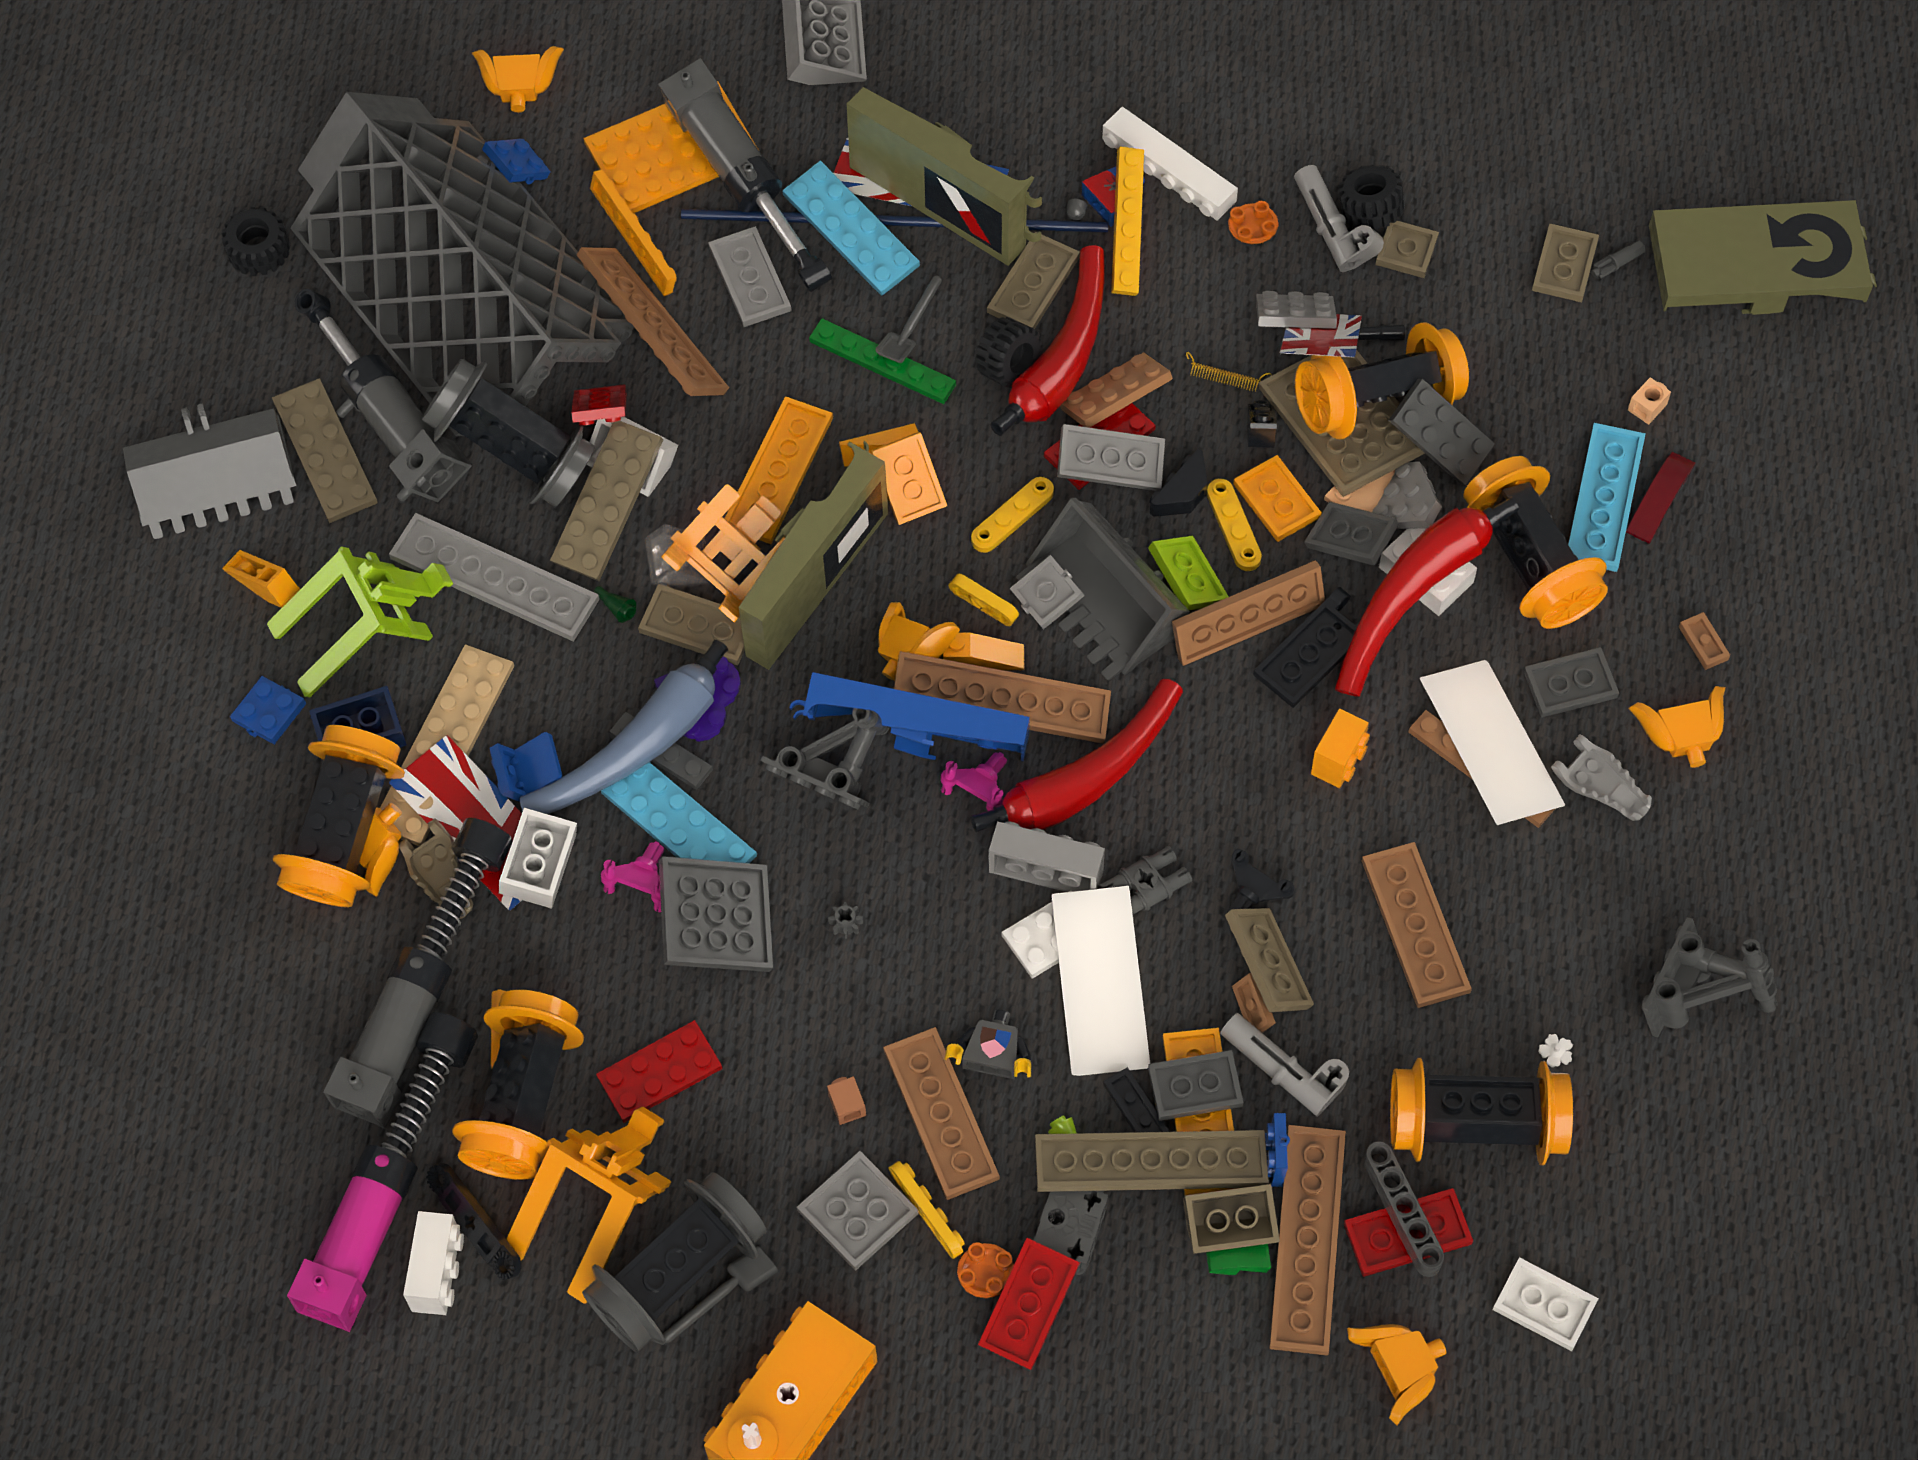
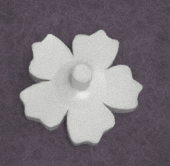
(1556, 1050)

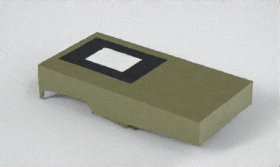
(813, 557)

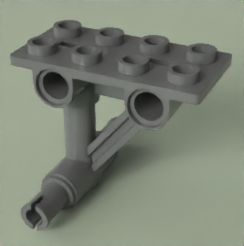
(825, 775)
(1693, 963)

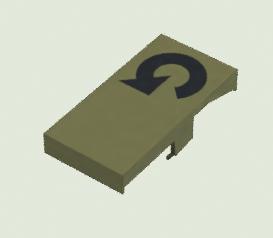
(1760, 254)

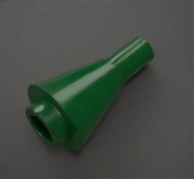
(620, 606)

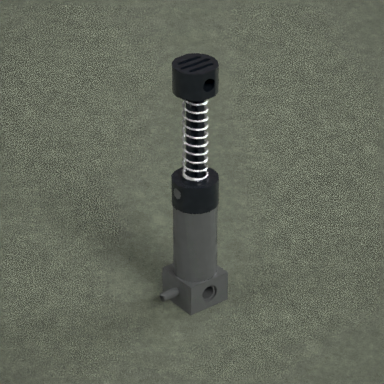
(369, 1079)

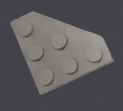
(1410, 498)

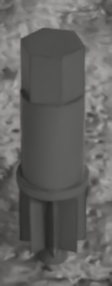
(1615, 261)

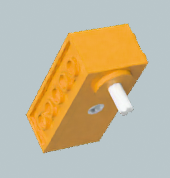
(794, 1392)

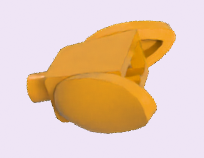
(518, 76)
(904, 635)
(1685, 728)
(381, 847)
(1404, 1362)

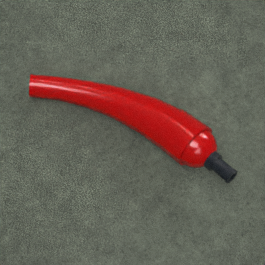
(1056, 372)
(1427, 561)
(1073, 787)

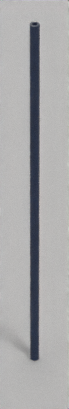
(887, 220)

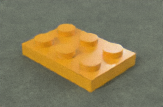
(910, 478)
(1277, 498)

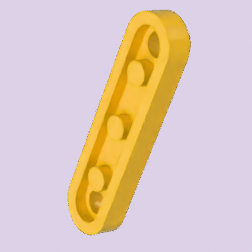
(1012, 514)
(1234, 524)
(933, 1217)

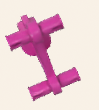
(978, 781)
(639, 874)

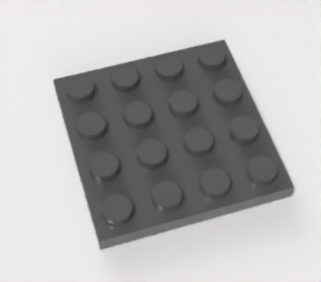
(715, 914)

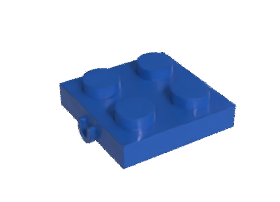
(516, 160)
(268, 710)
(1277, 1149)

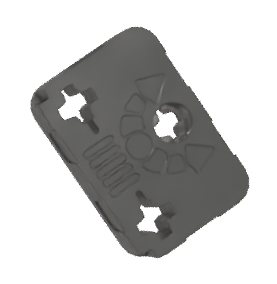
(1077, 1225)

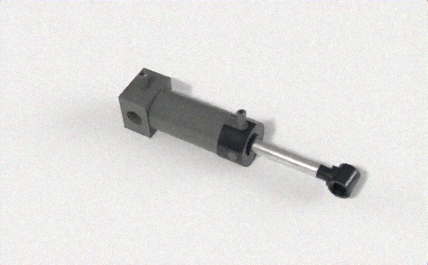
(699, 107)
(376, 392)

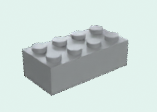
(1045, 858)

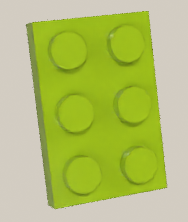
(1187, 572)

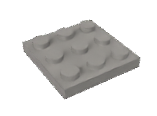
(1296, 310)
(857, 1210)

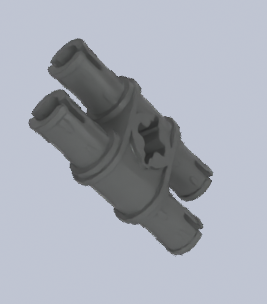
(1147, 871)

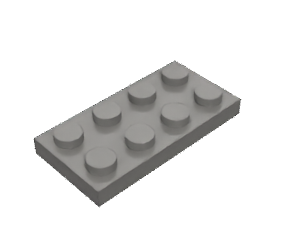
(749, 276)
(1111, 457)

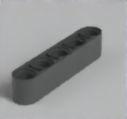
(1403, 1222)

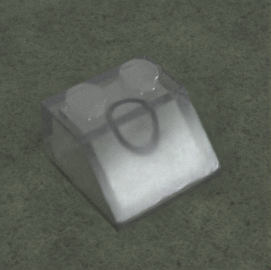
(661, 571)

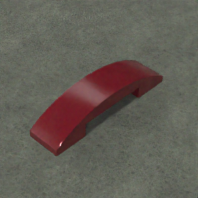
(1660, 497)

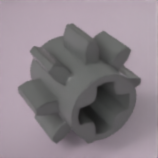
(845, 927)

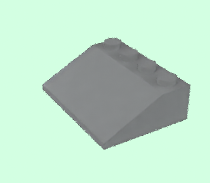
(824, 41)

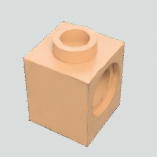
(1647, 409)

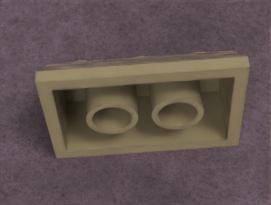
(1231, 1219)

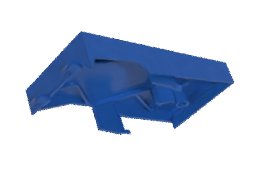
(916, 716)

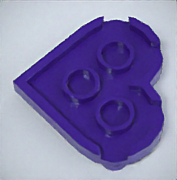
(726, 688)

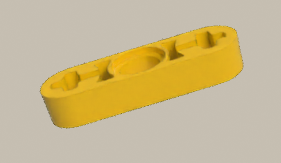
(983, 598)

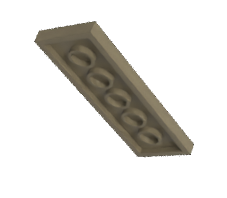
(324, 450)
(606, 500)

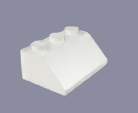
(660, 465)

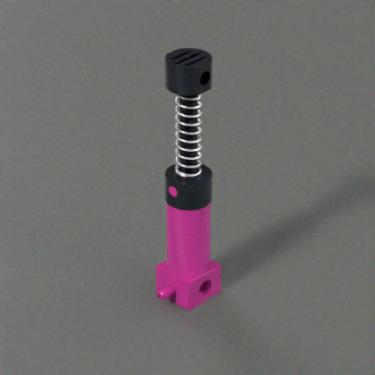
(333, 1282)

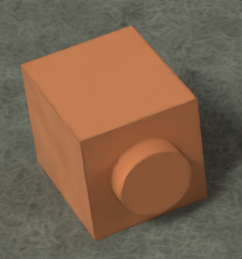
(846, 1100)

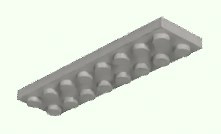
(496, 577)

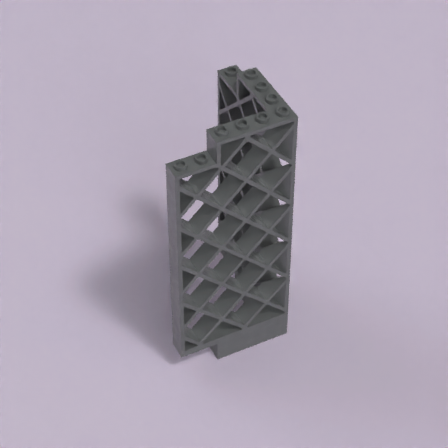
(479, 213)

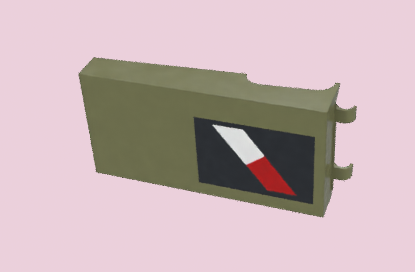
(938, 175)

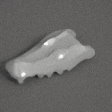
(1601, 777)

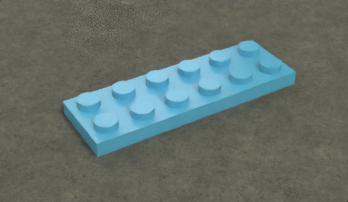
(851, 228)
(1606, 494)
(676, 818)

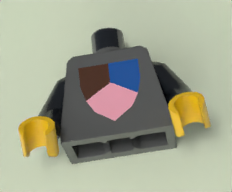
(992, 1048)

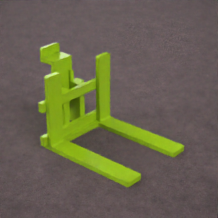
(393, 587)

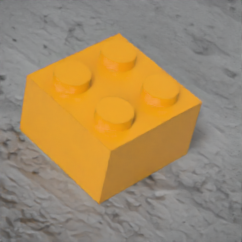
(1340, 749)

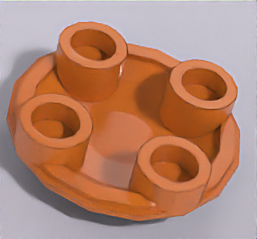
(1253, 222)
(984, 1269)

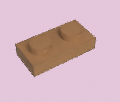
(1704, 641)
(1252, 1004)

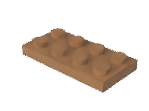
(1115, 390)

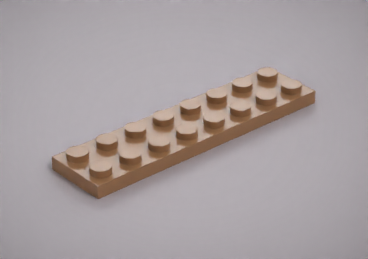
(652, 321)
(1051, 704)
(1308, 1241)

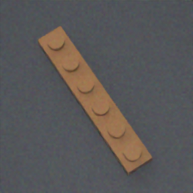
(1435, 736)

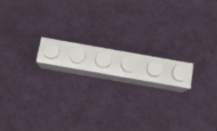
(1171, 164)

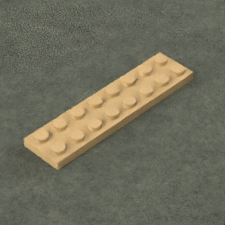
(460, 714)

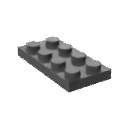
(1441, 431)

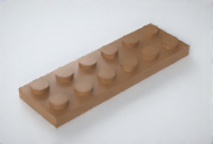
(1248, 613)
(1416, 925)
(941, 1113)

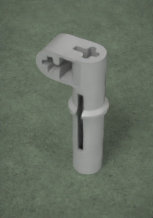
(1332, 223)
(1285, 1069)

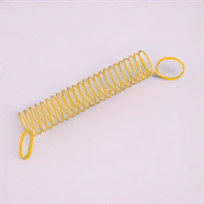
(1194, 363)

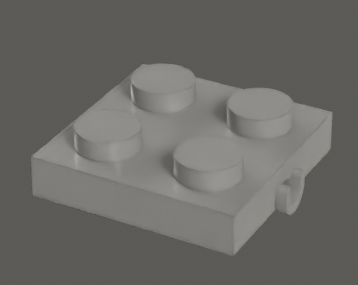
(1047, 592)

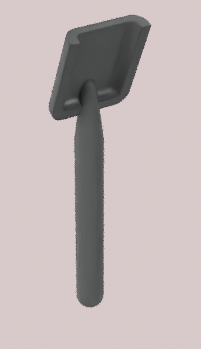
(899, 346)
(744, 1271)

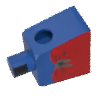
(1100, 193)

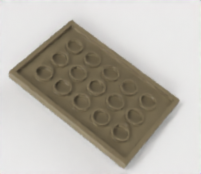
(1351, 462)

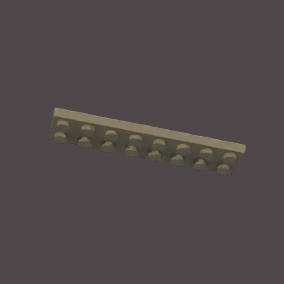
(1150, 1160)

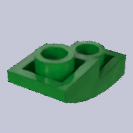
(1245, 1258)

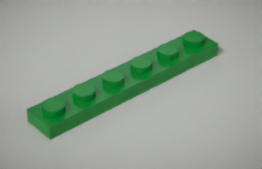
(863, 352)

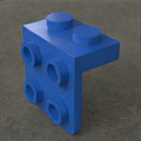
(526, 767)

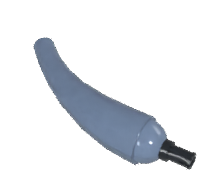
(656, 727)

